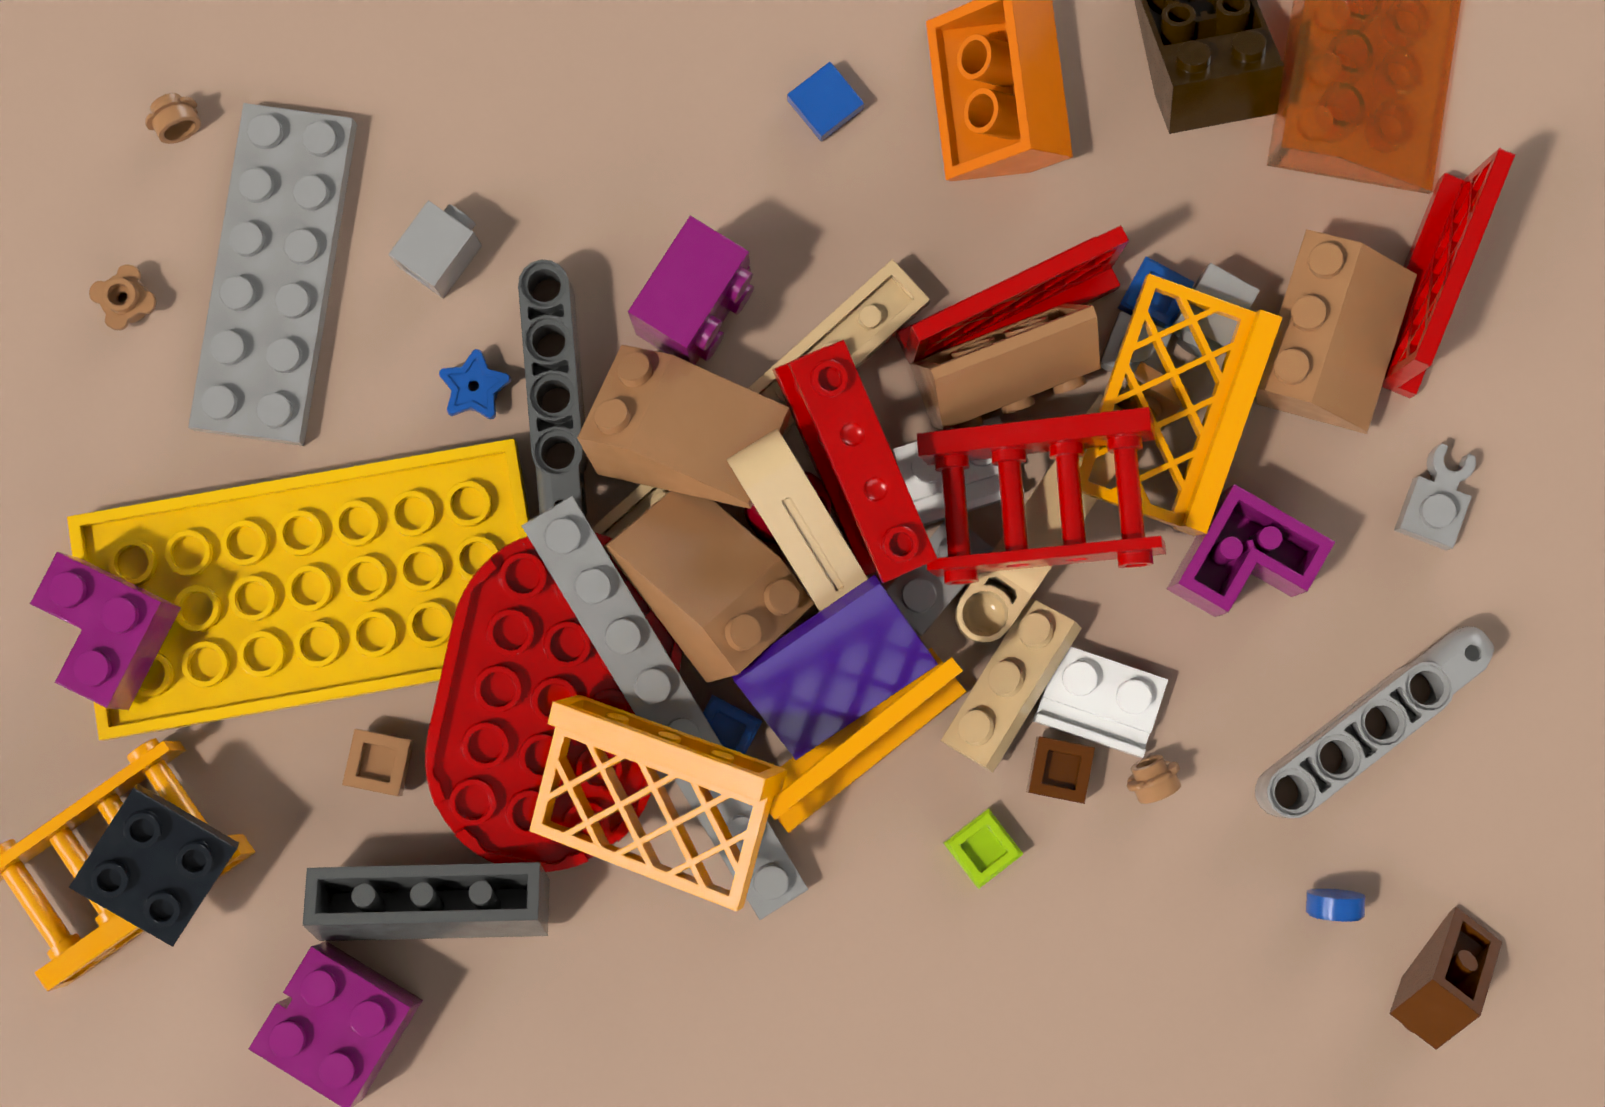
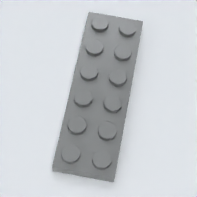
(273, 274)

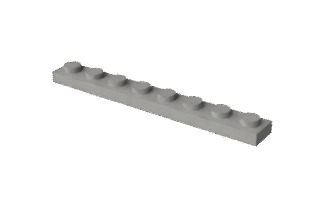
(648, 677)

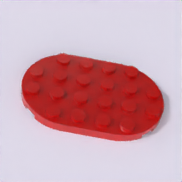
(488, 733)

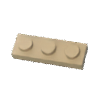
(1011, 684)

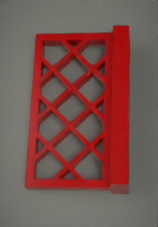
(1442, 261)
(1069, 278)

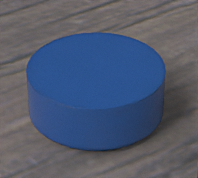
(1335, 905)

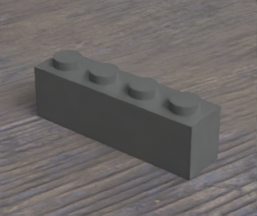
(426, 901)

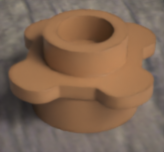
(136, 306)

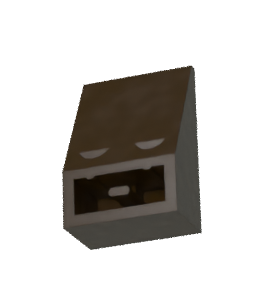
(1210, 61)

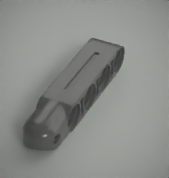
(549, 373)

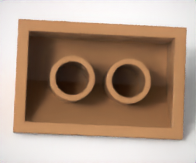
(1336, 332)
(1009, 366)

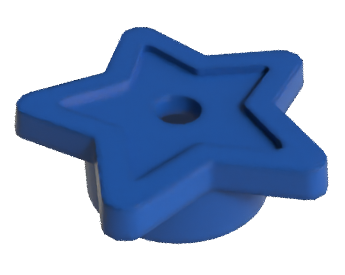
(484, 397)

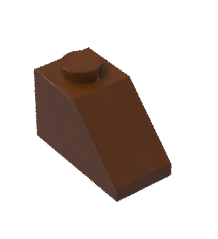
(1447, 980)

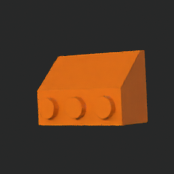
(998, 88)

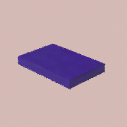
(835, 667)

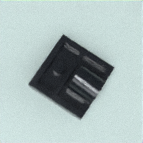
(154, 865)

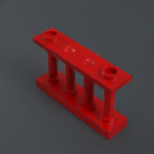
(1065, 441)
(854, 462)

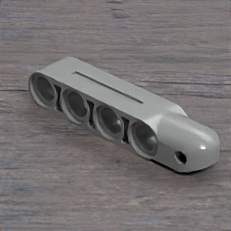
(1447, 669)

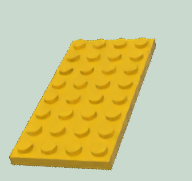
(305, 581)

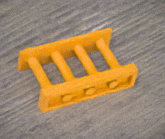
(69, 953)

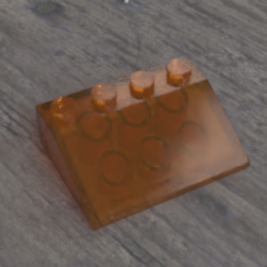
(1365, 90)

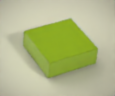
(983, 848)

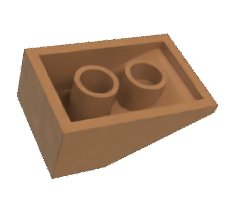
(675, 426)
(708, 582)

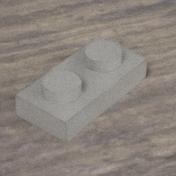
(924, 595)

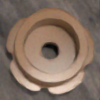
(173, 118)
(1154, 779)

